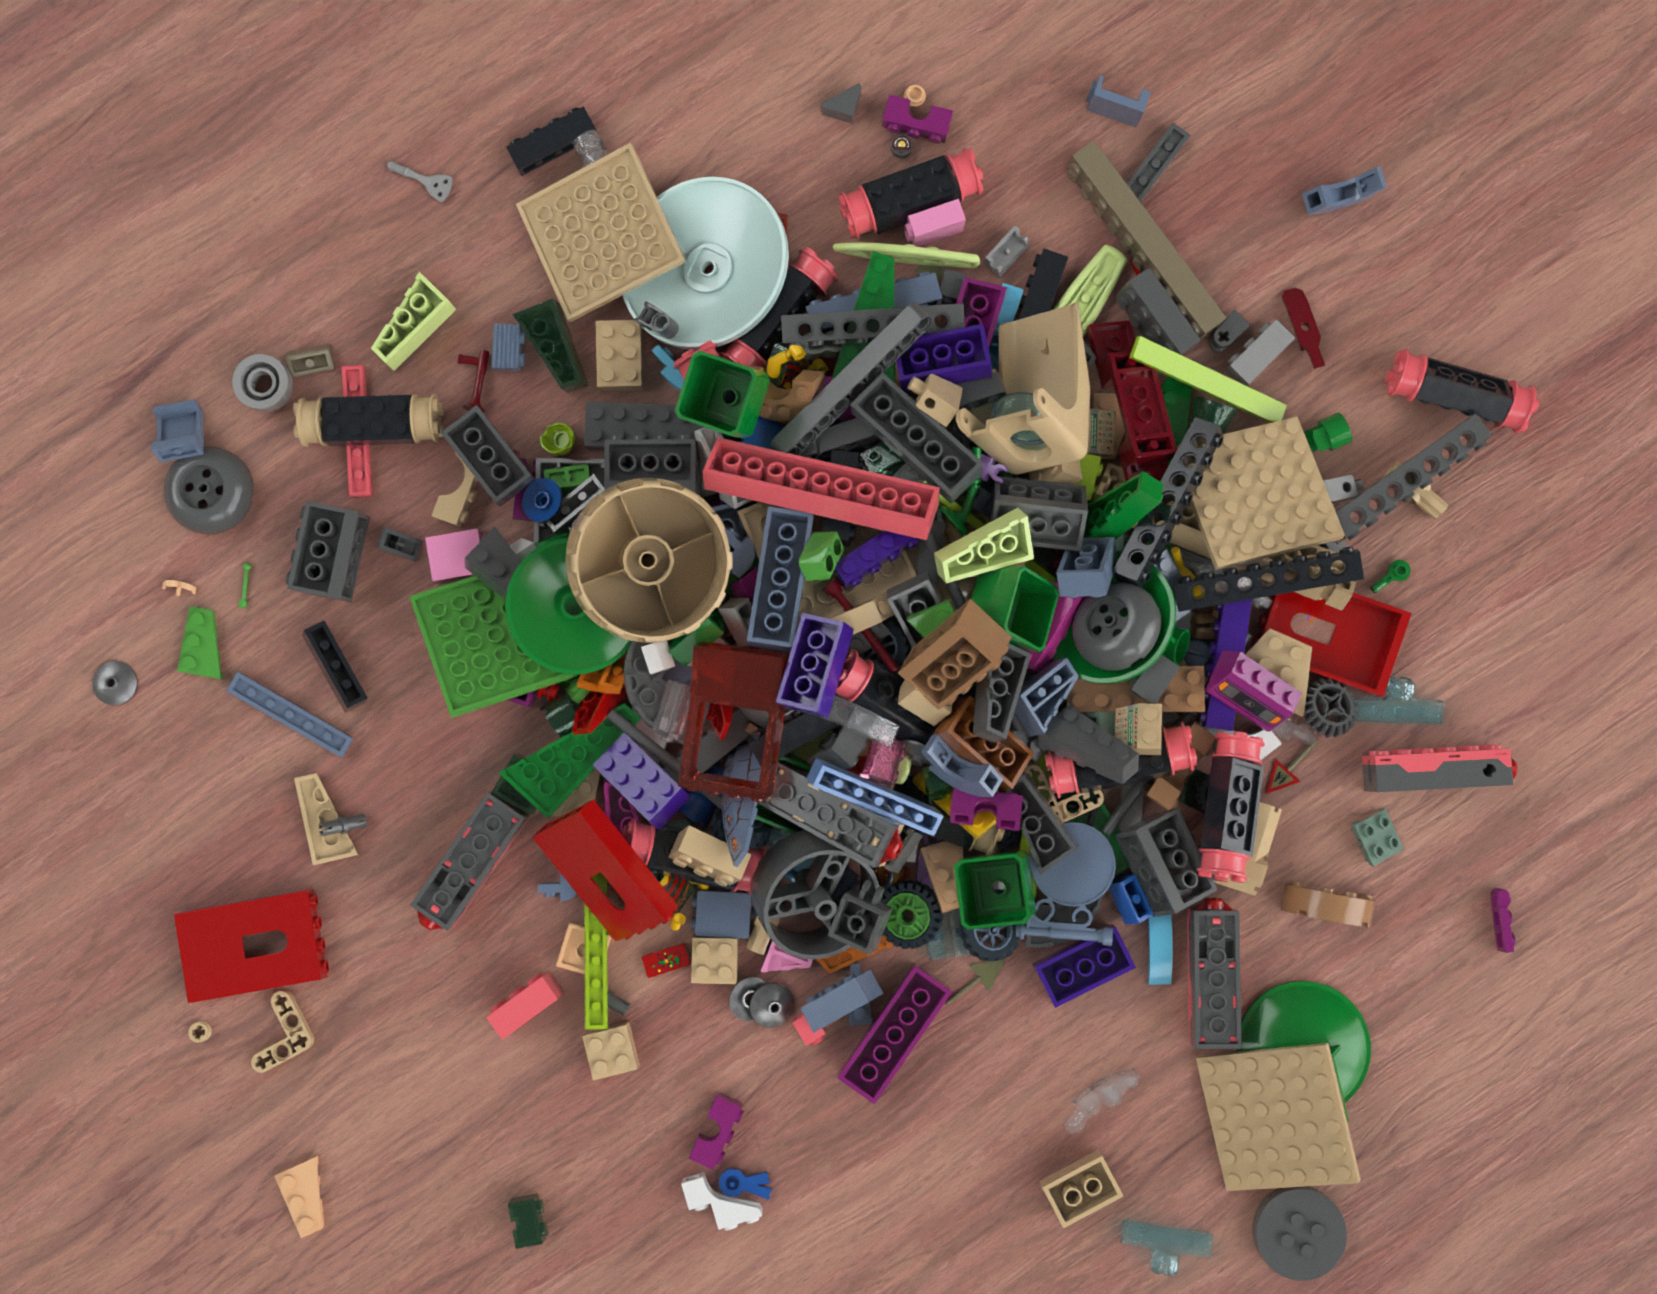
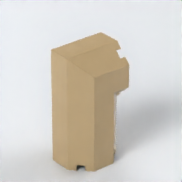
(1256, 867)

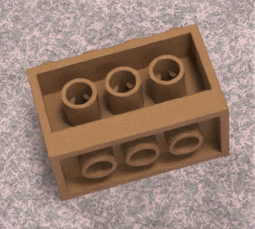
(955, 655)

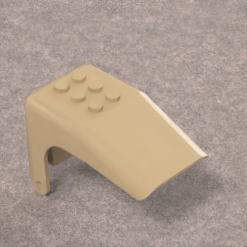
(1047, 359)

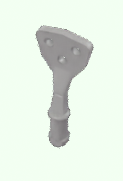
(428, 182)

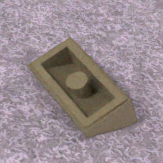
(310, 360)

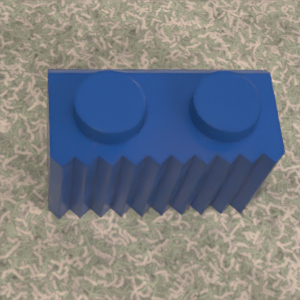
(1130, 899)

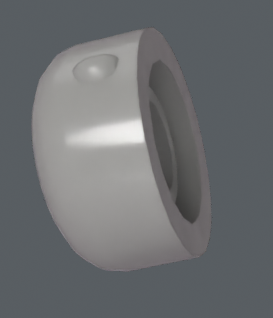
(250, 371)

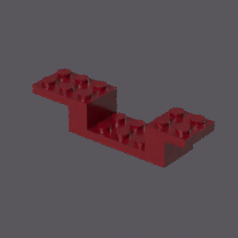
(1139, 398)

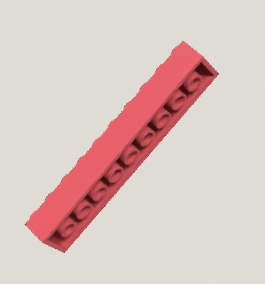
(821, 488)

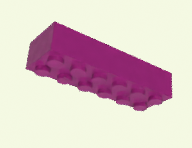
(894, 1033)

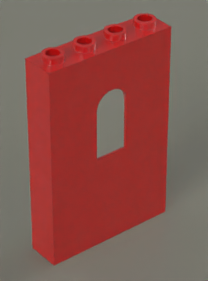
(1362, 644)
(589, 843)
(215, 953)

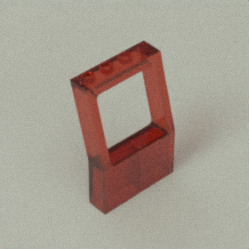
(736, 679)

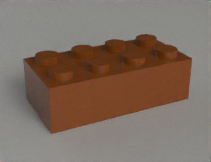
(1006, 756)

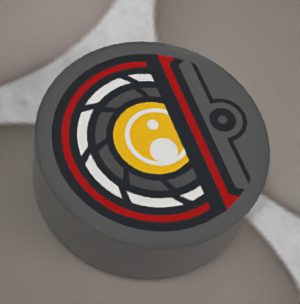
(901, 145)

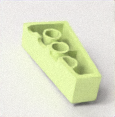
(412, 322)
(987, 548)

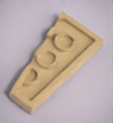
(318, 808)

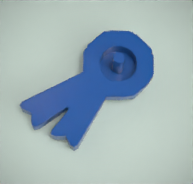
(733, 1183)

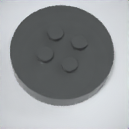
(1299, 1232)

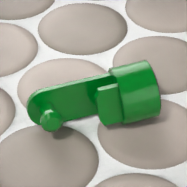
(1329, 434)

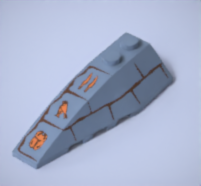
(739, 812)

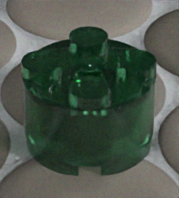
(560, 714)

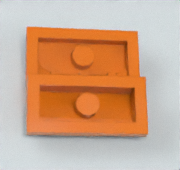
(605, 680)

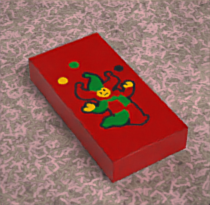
(666, 960)

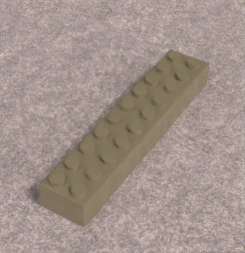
(1142, 236)

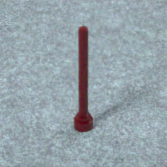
(835, 591)

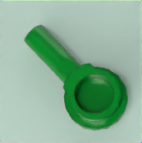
(1398, 571)

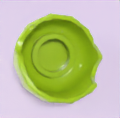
(558, 439)

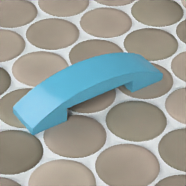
(1160, 950)

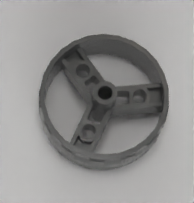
(805, 893)

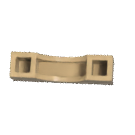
(454, 506)

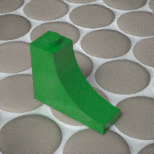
(710, 630)

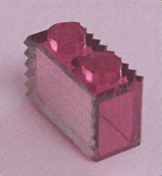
(883, 762)

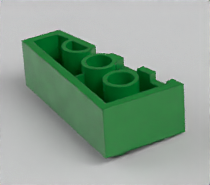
(1123, 506)

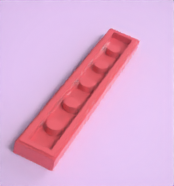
(357, 455)

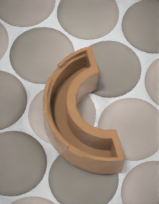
(786, 404)
(1167, 789)
(1327, 905)

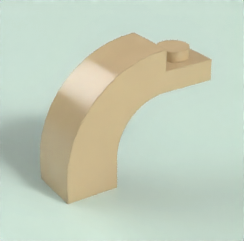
(866, 614)

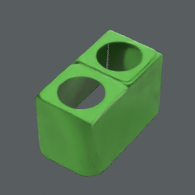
(821, 555)

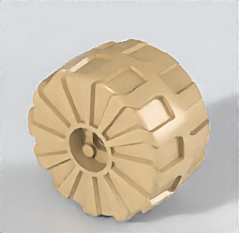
(687, 565)

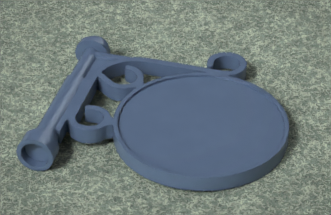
(1074, 882)

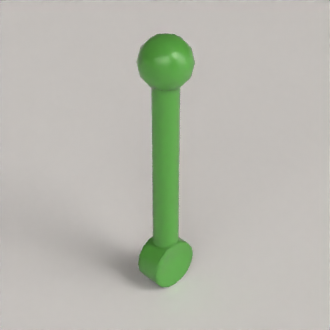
(243, 603)

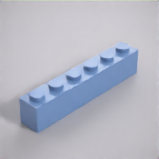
(874, 797)

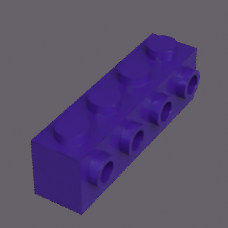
(870, 557)

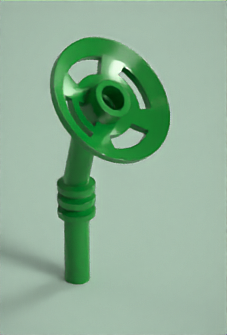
(959, 517)

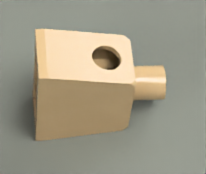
(937, 397)

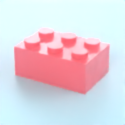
(524, 1004)

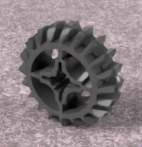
(1340, 708)

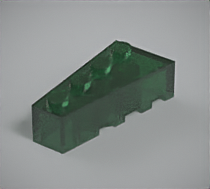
(552, 340)

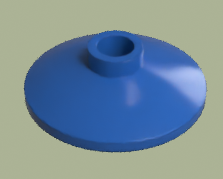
(535, 496)

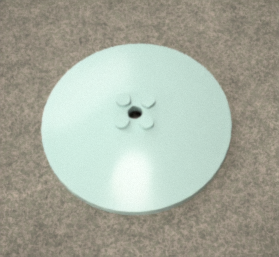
(745, 241)

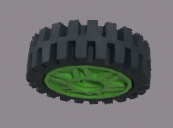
(926, 913)

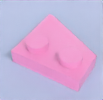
(780, 960)

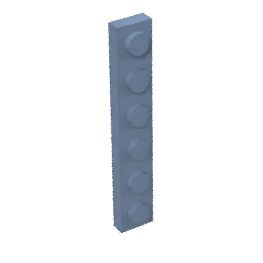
(290, 714)

